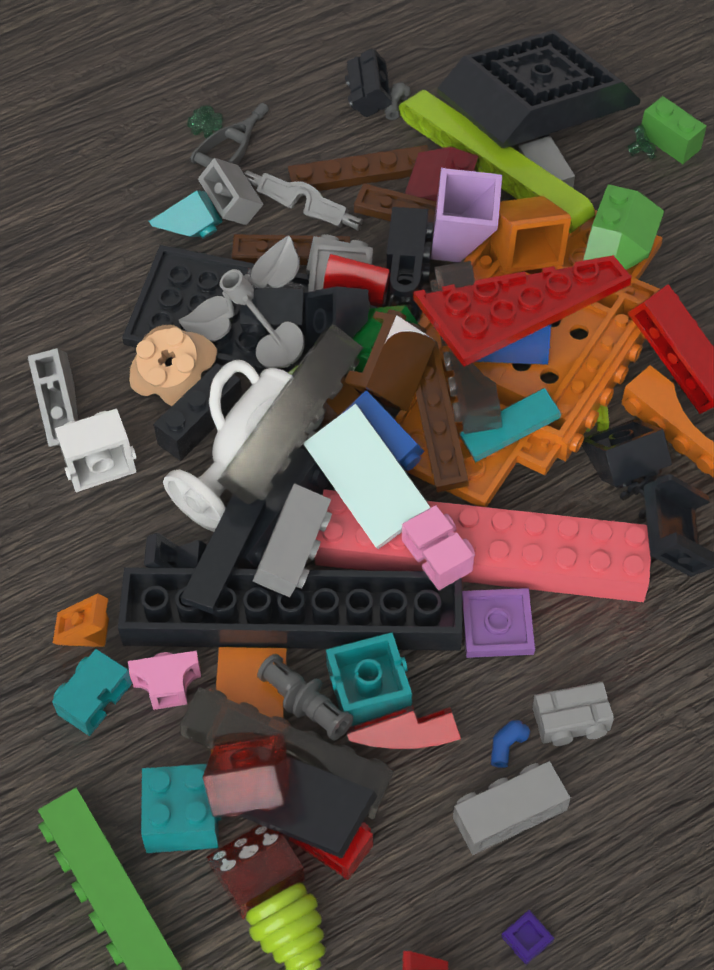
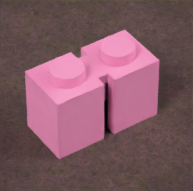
(433, 538)

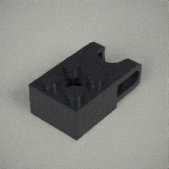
(407, 254)

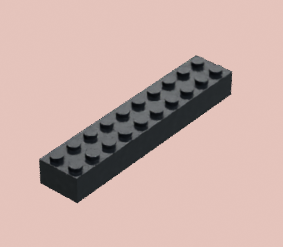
(324, 614)

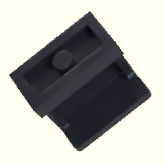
(673, 525)

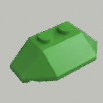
(624, 227)

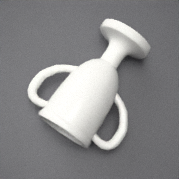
(201, 496)

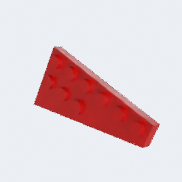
(512, 306)

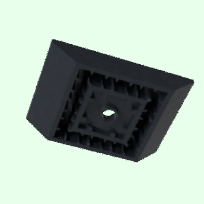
(533, 88)

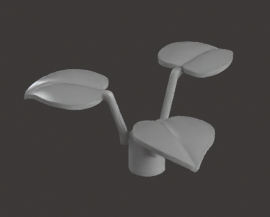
(212, 316)

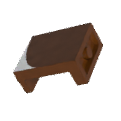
(394, 362)

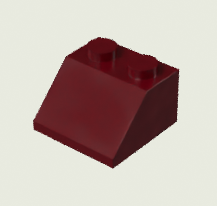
(427, 170)

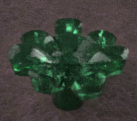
(205, 120)
(642, 143)

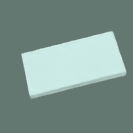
(366, 475)

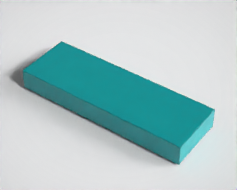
(517, 423)

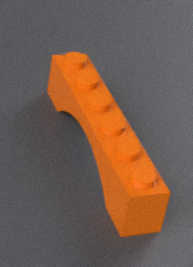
(655, 402)

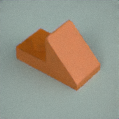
(83, 623)

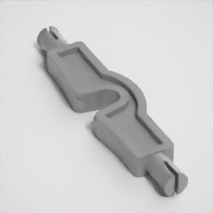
(316, 205)

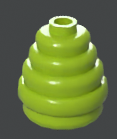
(289, 928)

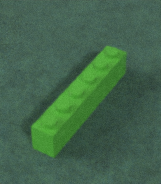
(105, 885)

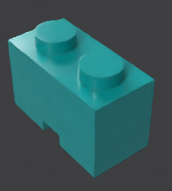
(90, 690)

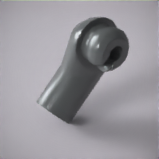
(398, 91)

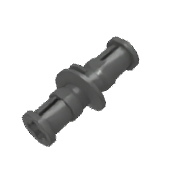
(304, 697)

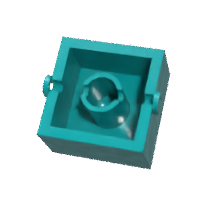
(369, 678)
(177, 810)

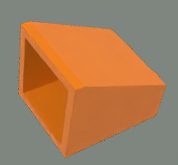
(530, 234)

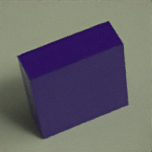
(527, 937)

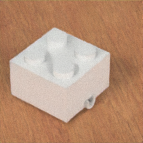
(96, 450)

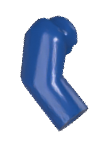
(504, 738)

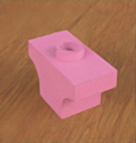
(165, 677)

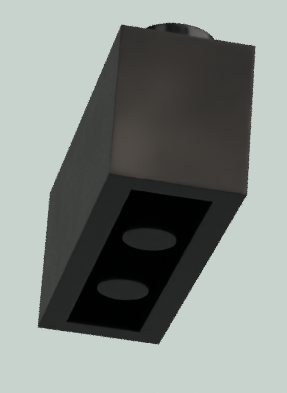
(190, 417)

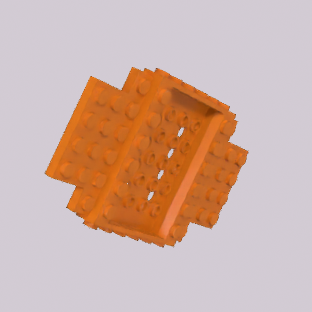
(584, 367)

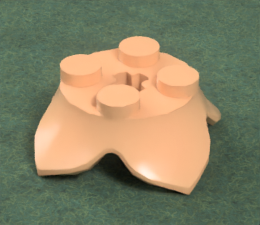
(192, 357)

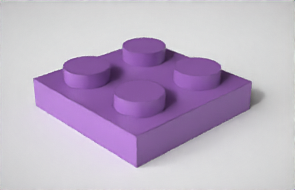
(497, 623)

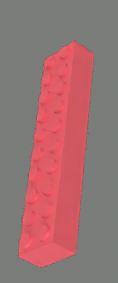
(511, 550)

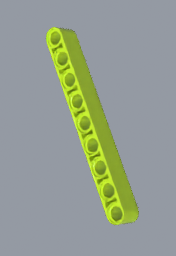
(519, 174)

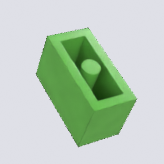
(673, 130)

